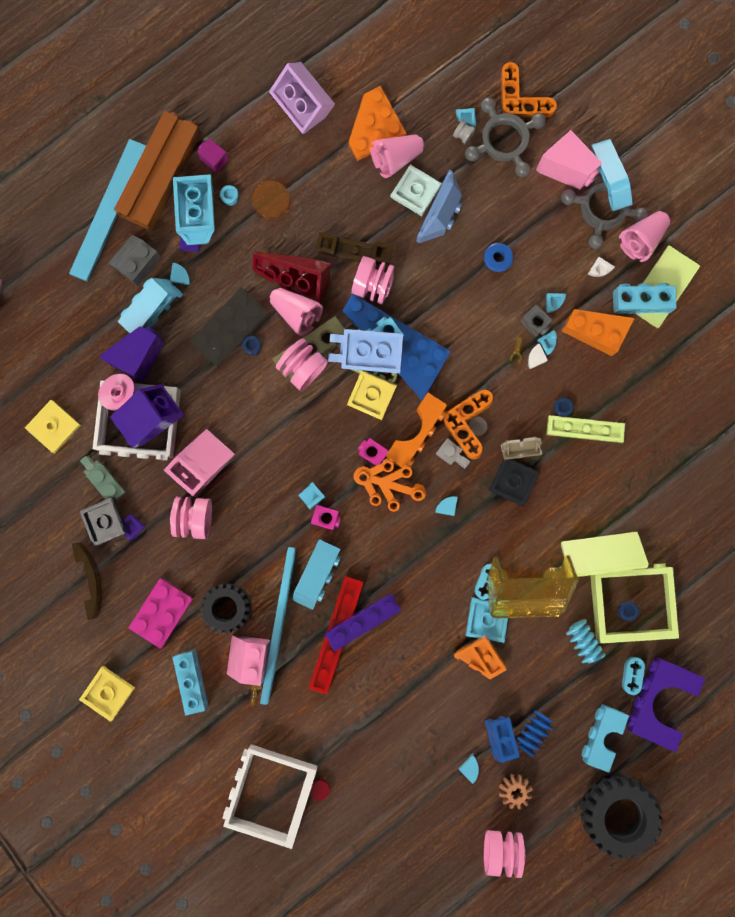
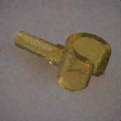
(517, 350)
(254, 688)

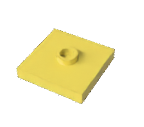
(372, 394)
(52, 426)
(107, 693)

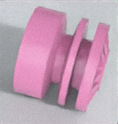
(373, 280)
(297, 361)
(188, 517)
(504, 854)

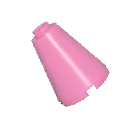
(395, 153)
(644, 236)
(296, 310)

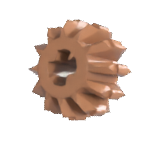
(518, 797)

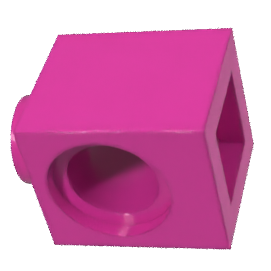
(373, 460)
(317, 517)

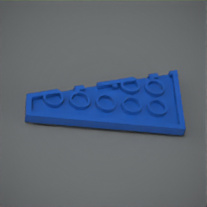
(420, 355)

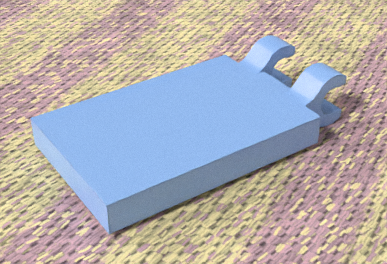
(368, 350)

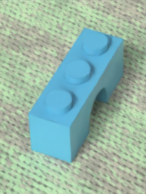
(607, 721)

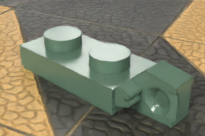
(102, 479)

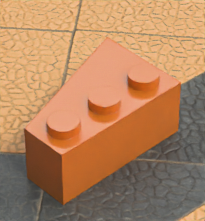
(598, 329)

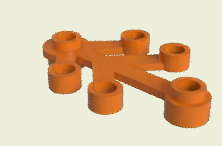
(387, 482)

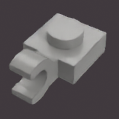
(451, 452)

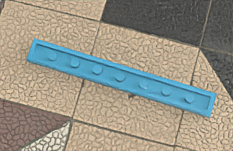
(105, 215)
(278, 625)

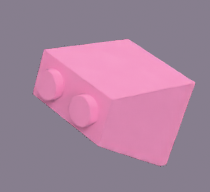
(570, 162)
(248, 659)

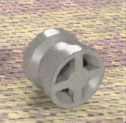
(464, 132)

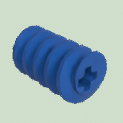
(534, 733)

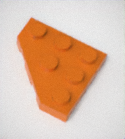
(374, 122)

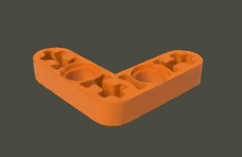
(514, 99)
(462, 418)

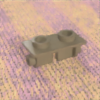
(516, 449)

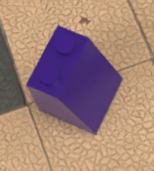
(135, 353)
(146, 415)

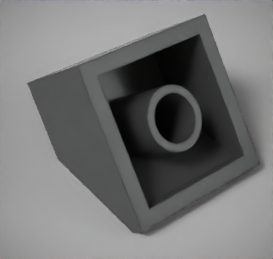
(135, 260)

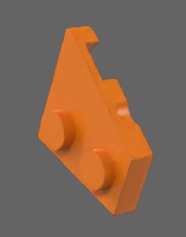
(482, 657)

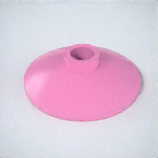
(112, 387)

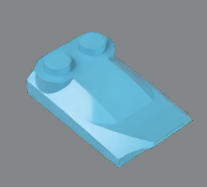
(194, 208)

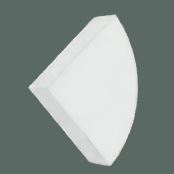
(600, 268)
(536, 357)

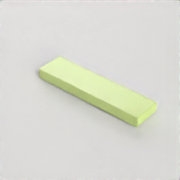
(585, 429)

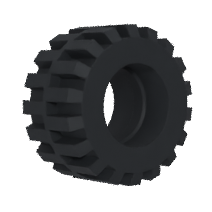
(210, 614)

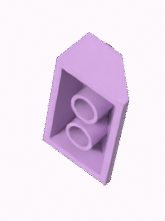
(301, 96)

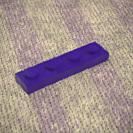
(362, 622)

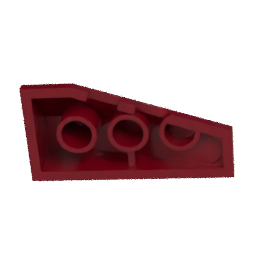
(296, 274)

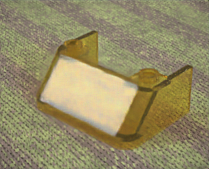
(531, 596)

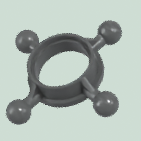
(488, 106)
(596, 240)

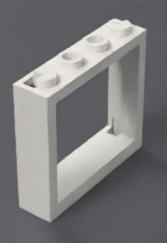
(101, 425)
(256, 830)

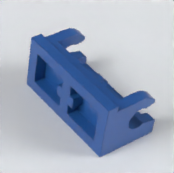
(502, 739)

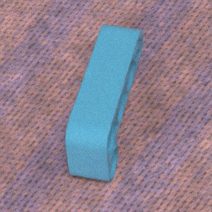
(613, 175)

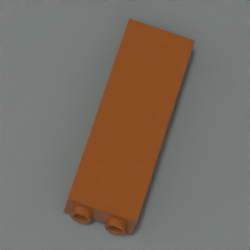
(154, 173)

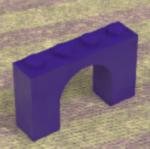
(643, 721)

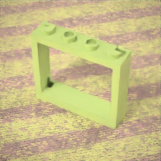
(658, 634)

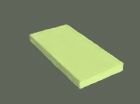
(671, 269)
(606, 554)

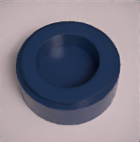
(251, 345)
(563, 407)
(628, 610)

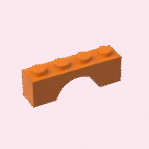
(429, 411)

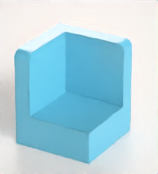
(311, 496)

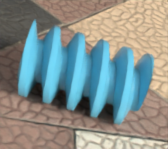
(585, 642)

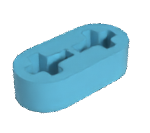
(481, 581)
(637, 676)

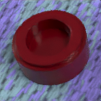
(320, 790)

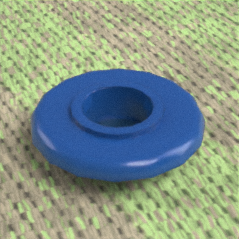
(502, 249)

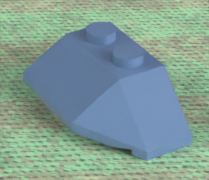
(442, 210)

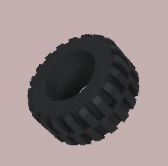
(643, 830)

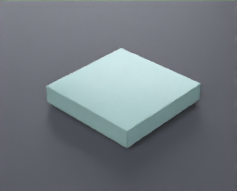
(416, 190)

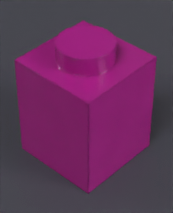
(212, 155)

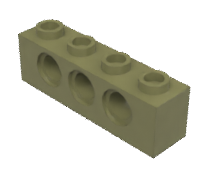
(315, 339)

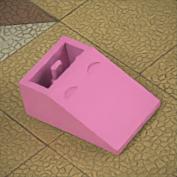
(199, 463)

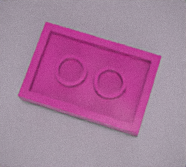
(160, 613)

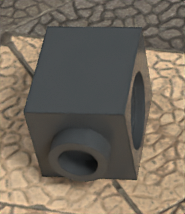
(538, 313)

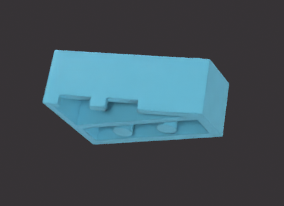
(149, 304)
(316, 574)

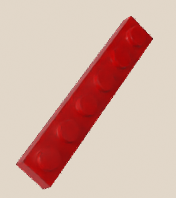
(328, 657)

